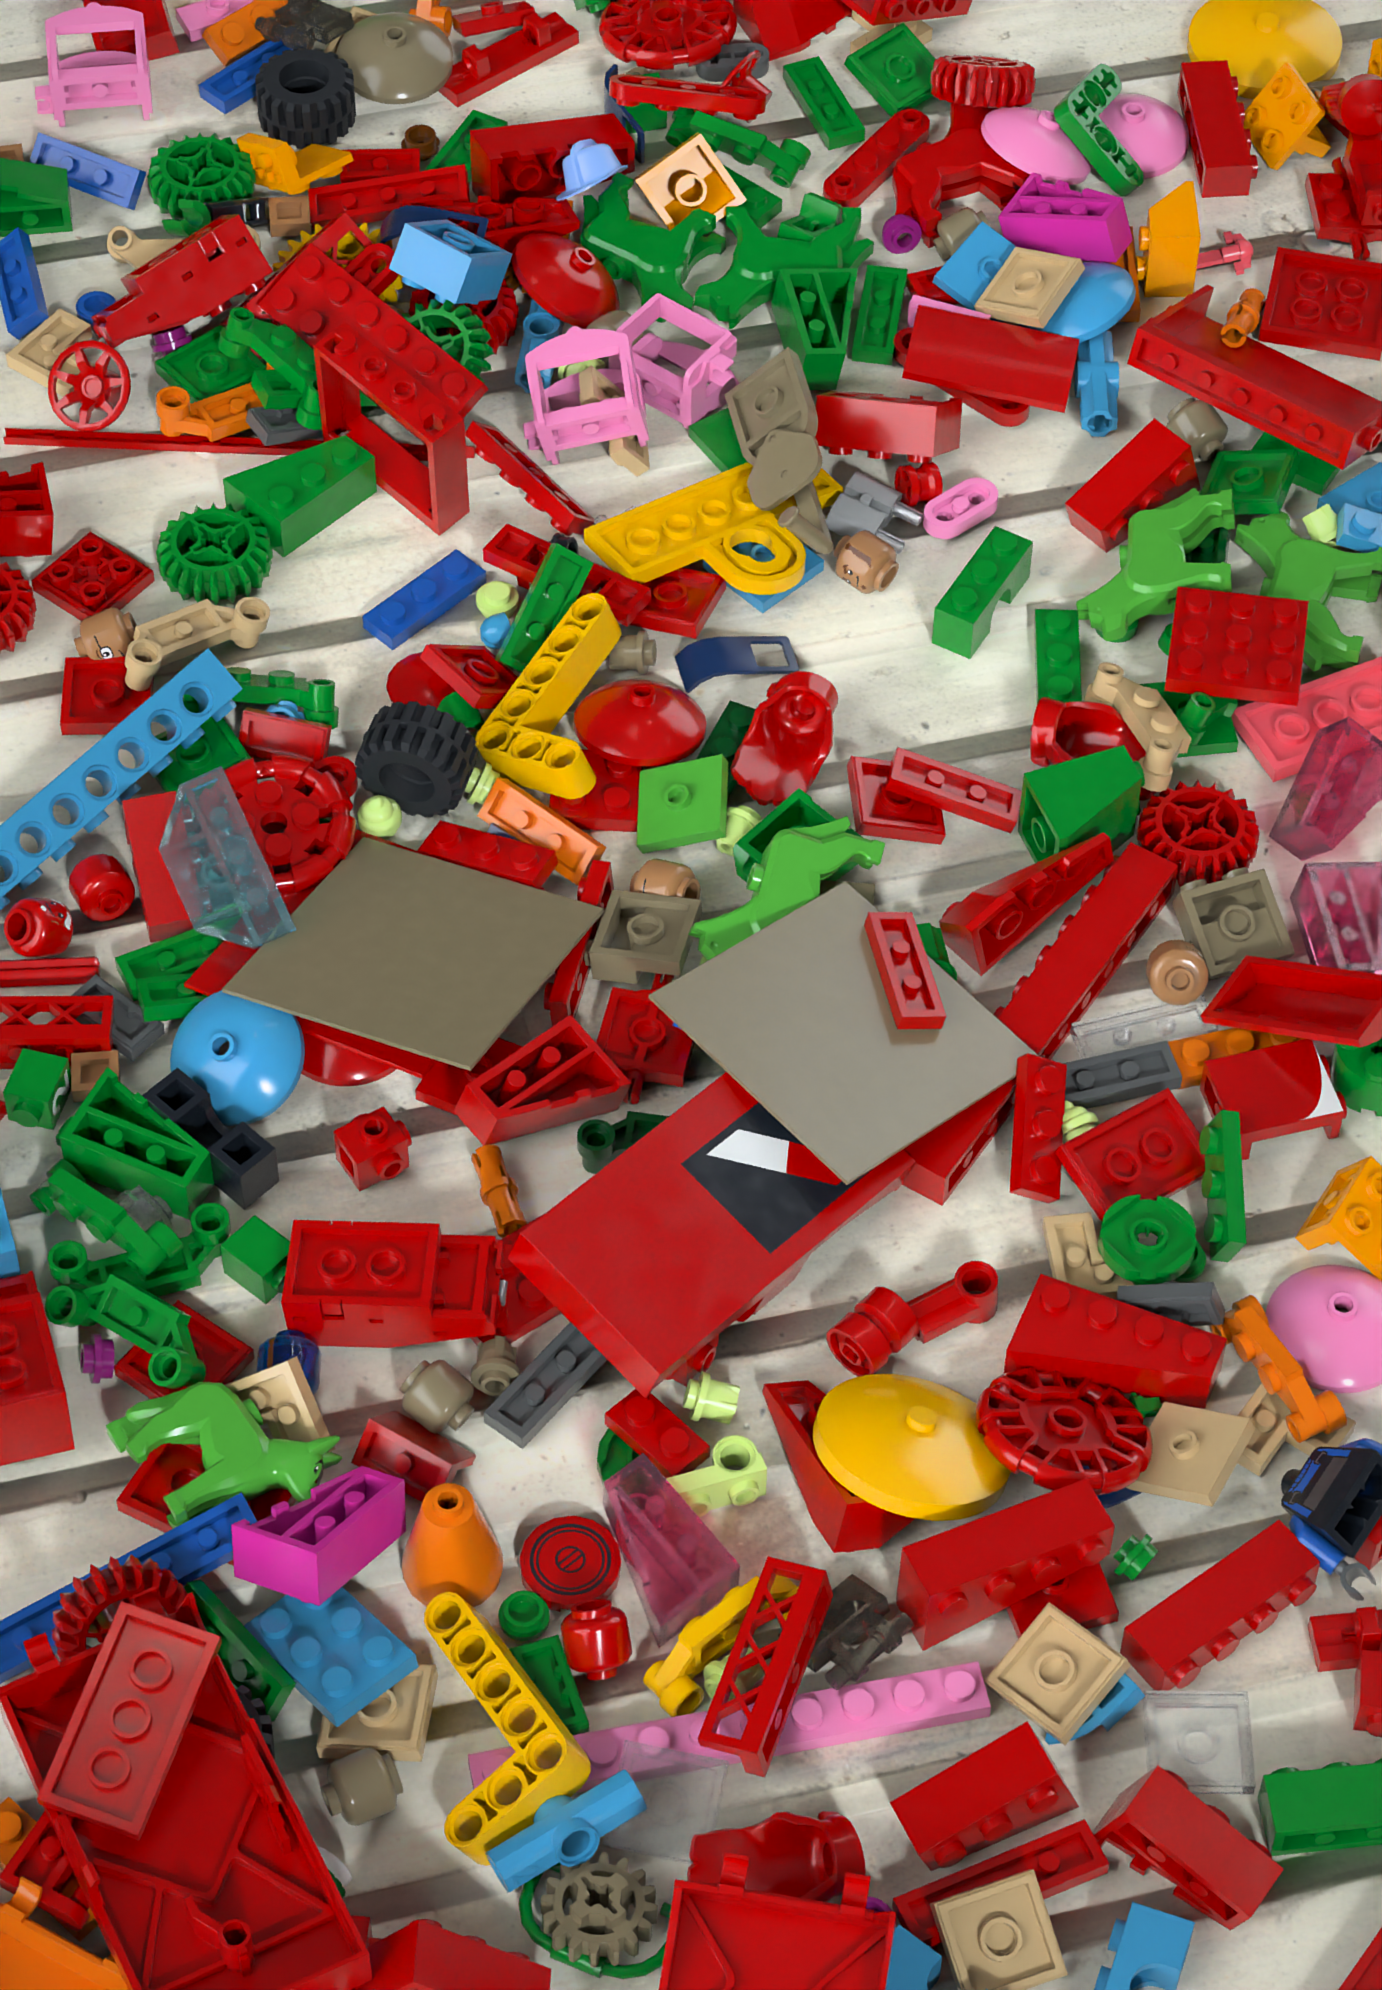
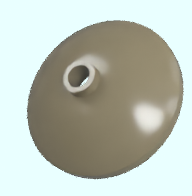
(396, 57)

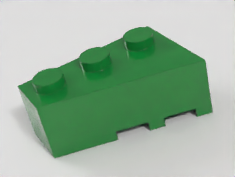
(304, 490)

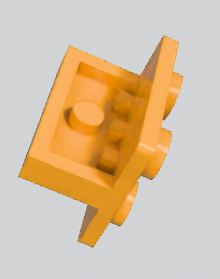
(1286, 119)

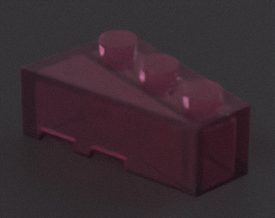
(1331, 790)
(1341, 914)
(667, 1549)

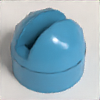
(494, 630)

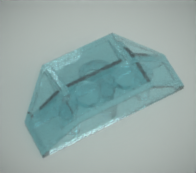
(221, 865)

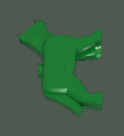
(645, 253)
(759, 259)

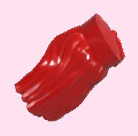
(1355, 103)
(1079, 729)
(787, 738)
(785, 1854)

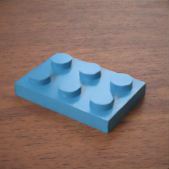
(333, 1652)

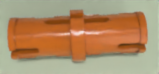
(1243, 318)
(498, 1189)

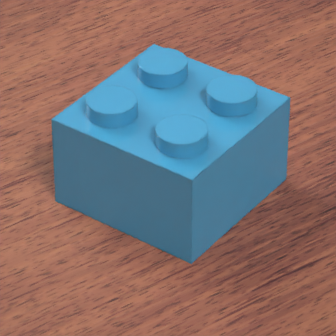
(450, 262)

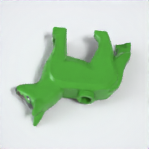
(233, 1448)

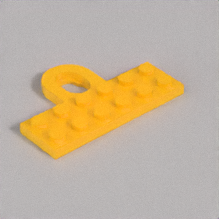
(706, 525)

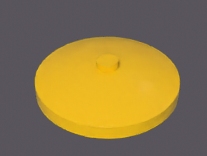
(1263, 36)
(908, 1447)

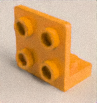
(291, 171)
(1350, 1214)

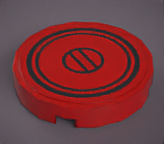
(570, 1562)

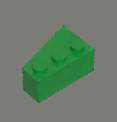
(34, 198)
(814, 319)
(128, 1144)

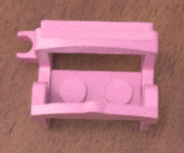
(99, 76)
(680, 397)
(558, 414)

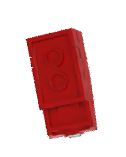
(186, 282)
(391, 1283)
(31, 1385)

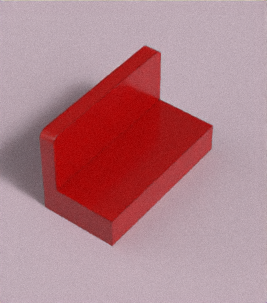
(410, 1452)

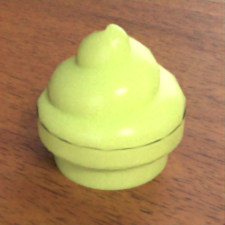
(379, 816)
(1077, 1121)

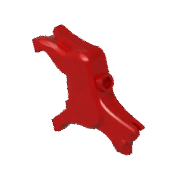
(953, 169)

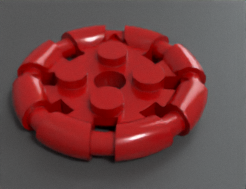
(667, 30)
(300, 814)
(1025, 1433)

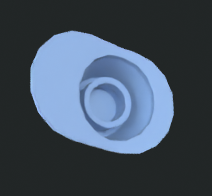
(588, 166)

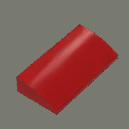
(158, 29)
(991, 358)
(1300, 1001)

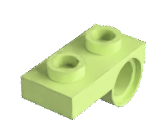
(719, 1486)

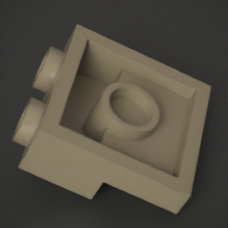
(1232, 920)
(641, 936)

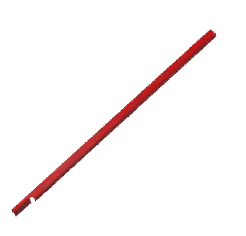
(184, 443)

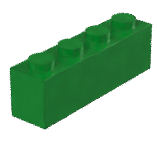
(1322, 1808)

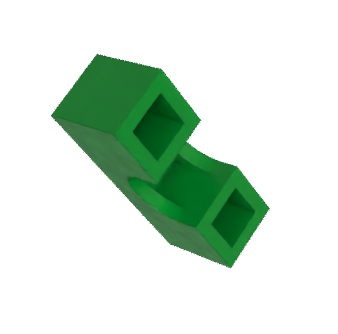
(991, 575)

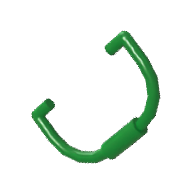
(582, 1964)

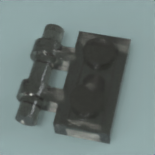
(305, 22)
(855, 1611)

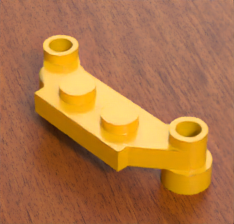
(703, 1641)

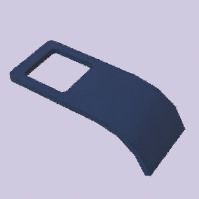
(622, 114)
(395, 221)
(727, 657)

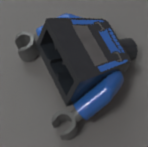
(1336, 1505)

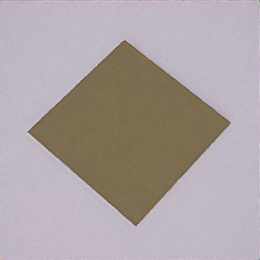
(415, 953)
(816, 1042)

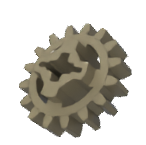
(599, 1910)

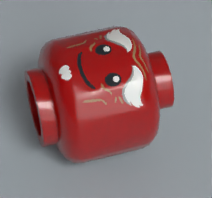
(39, 927)

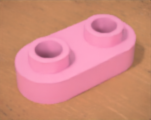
(955, 508)

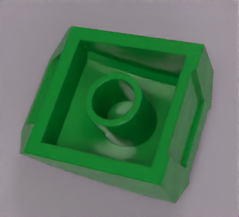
(794, 812)

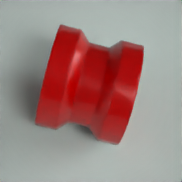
(918, 483)

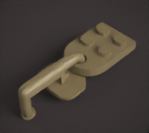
(777, 437)

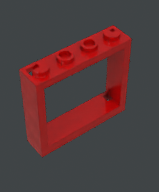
(431, 494)

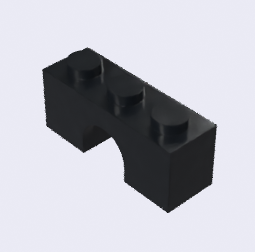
(240, 1158)

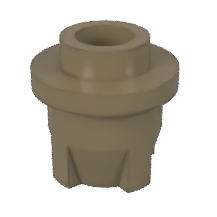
(634, 653)
(494, 1366)

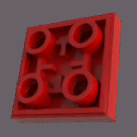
(92, 578)

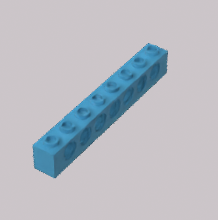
(202, 679)

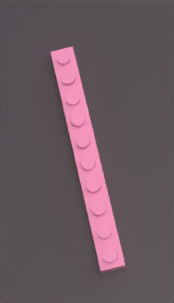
(813, 1722)

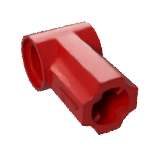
(953, 1304)

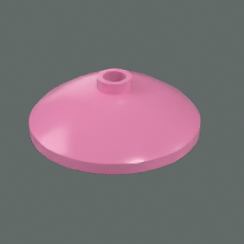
(1148, 131)
(1035, 144)
(1331, 1346)

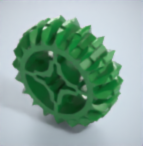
(200, 171)
(468, 347)
(214, 554)

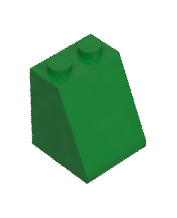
(1080, 801)

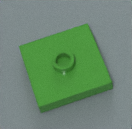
(682, 804)

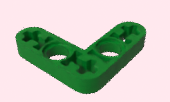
(1091, 133)

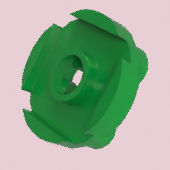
(1143, 1263)

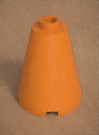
(451, 1548)

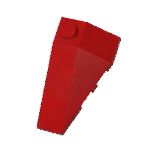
(837, 1513)

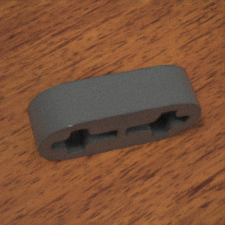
(729, 58)

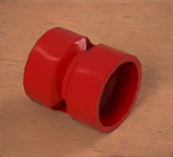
(875, 1329)

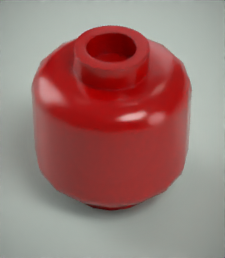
(100, 884)
(596, 1638)

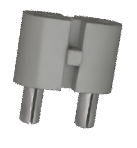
(870, 507)

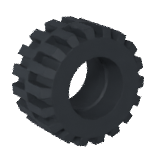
(305, 97)
(417, 758)

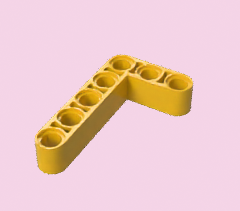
(519, 730)
(514, 1707)

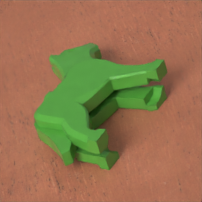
(1156, 562)
(1312, 573)
(786, 880)

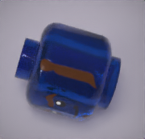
(288, 1345)

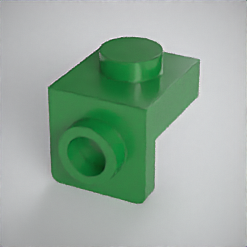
(815, 217)

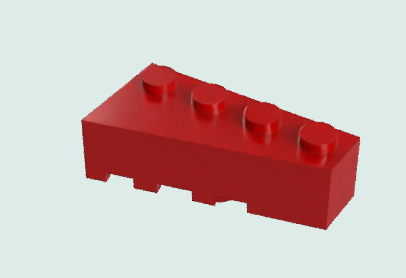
(529, 156)
(1114, 1345)
(1000, 1560)

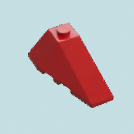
(788, 24)
(507, 221)
(1008, 910)

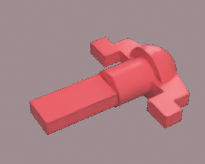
(1241, 250)

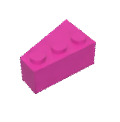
(1066, 221)
(322, 1540)

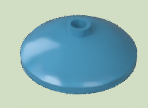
(1093, 303)
(261, 1058)

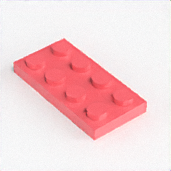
(1283, 733)

